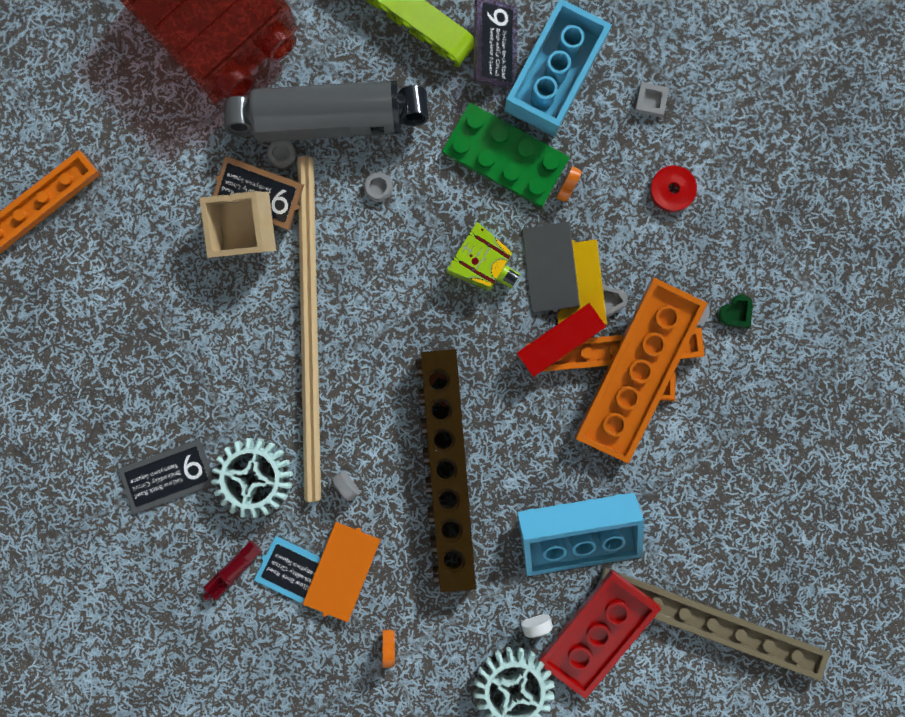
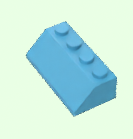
(581, 534)

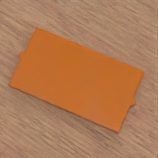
(341, 571)

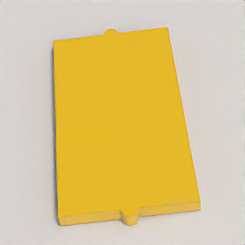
(588, 280)

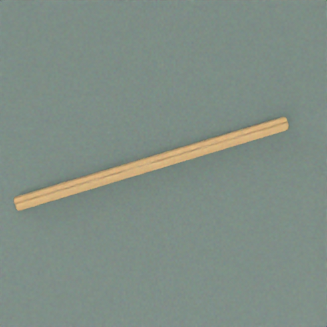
(309, 331)

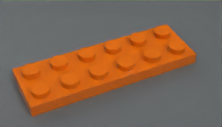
(640, 370)

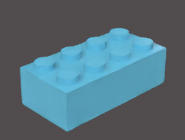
(557, 67)

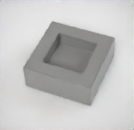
(651, 99)

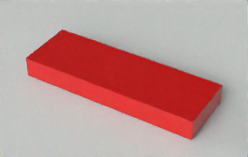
(561, 340)

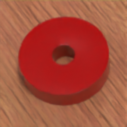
(682, 180)

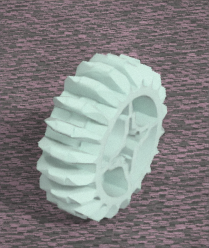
(226, 472)
(534, 702)

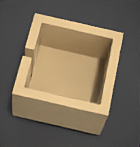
(237, 224)

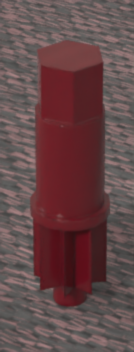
(231, 571)

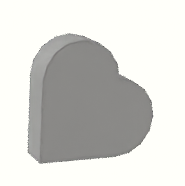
(614, 300)

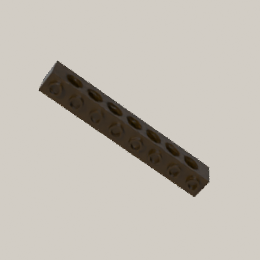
(462, 575)

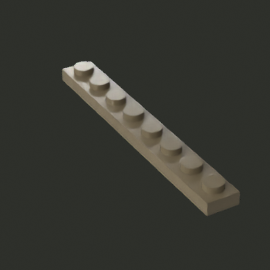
(733, 631)

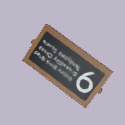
(243, 177)

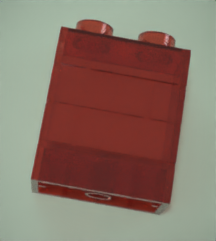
(217, 39)

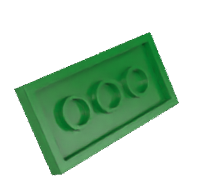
(505, 155)

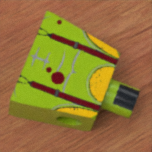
(483, 260)

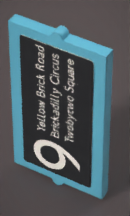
(288, 569)

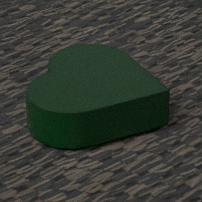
(737, 312)

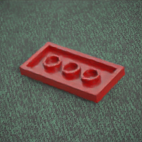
(599, 634)

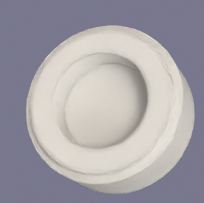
(537, 626)

